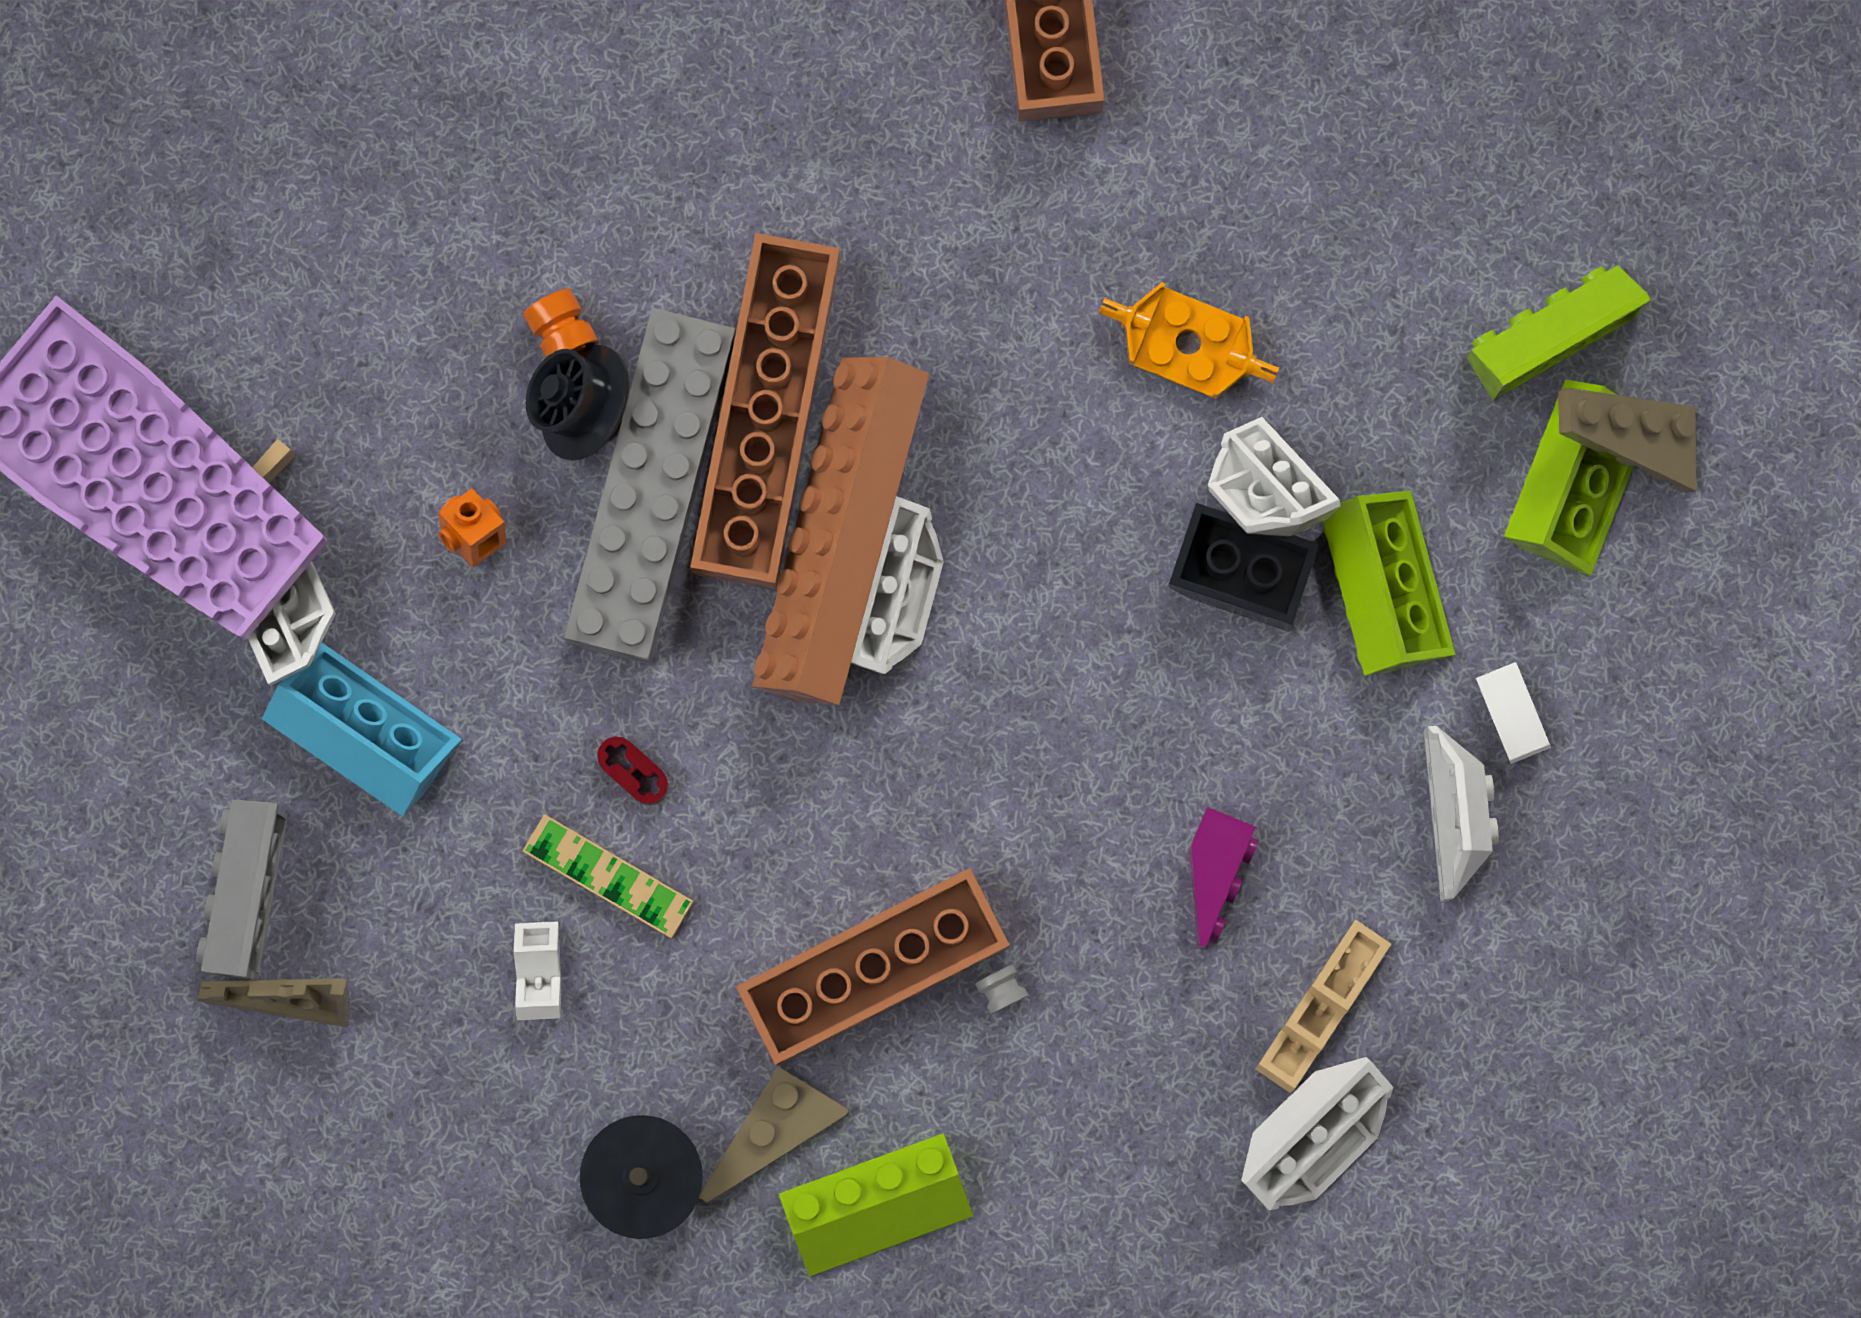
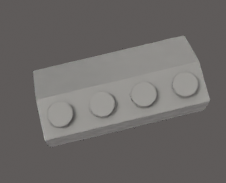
(243, 889)

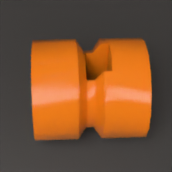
(558, 323)

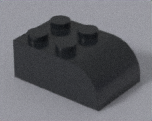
(1242, 571)

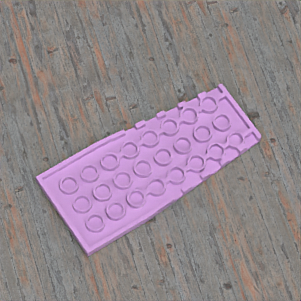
(145, 473)

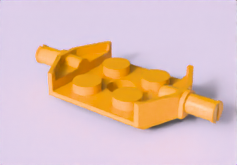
(1164, 315)

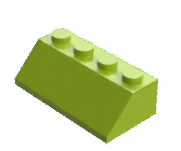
(1557, 330)
(1568, 497)
(1387, 582)
(876, 1204)

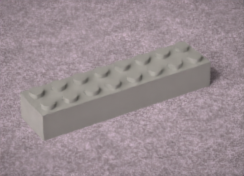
(651, 486)

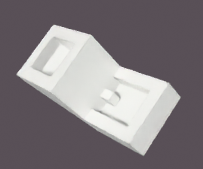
(537, 970)

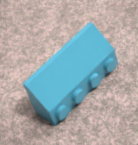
(361, 729)

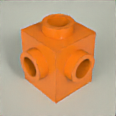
(471, 527)

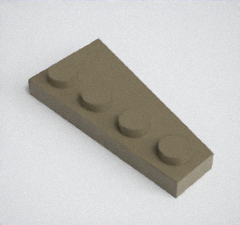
(1636, 431)

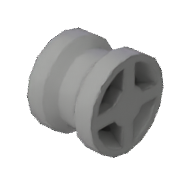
(1001, 989)

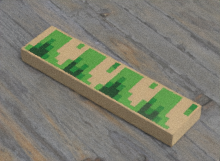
(608, 876)

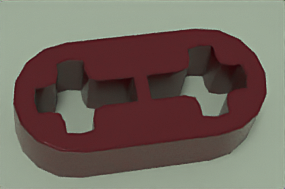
(639, 762)

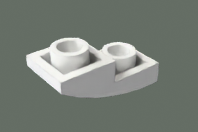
(1513, 713)

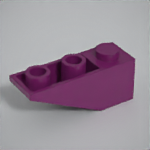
(1214, 861)

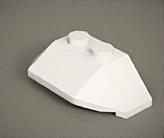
(1268, 483)
(900, 589)
(293, 628)
(1458, 810)
(1316, 1133)

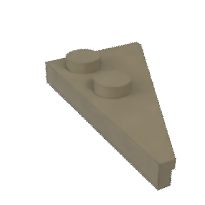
(303, 999)
(778, 1122)

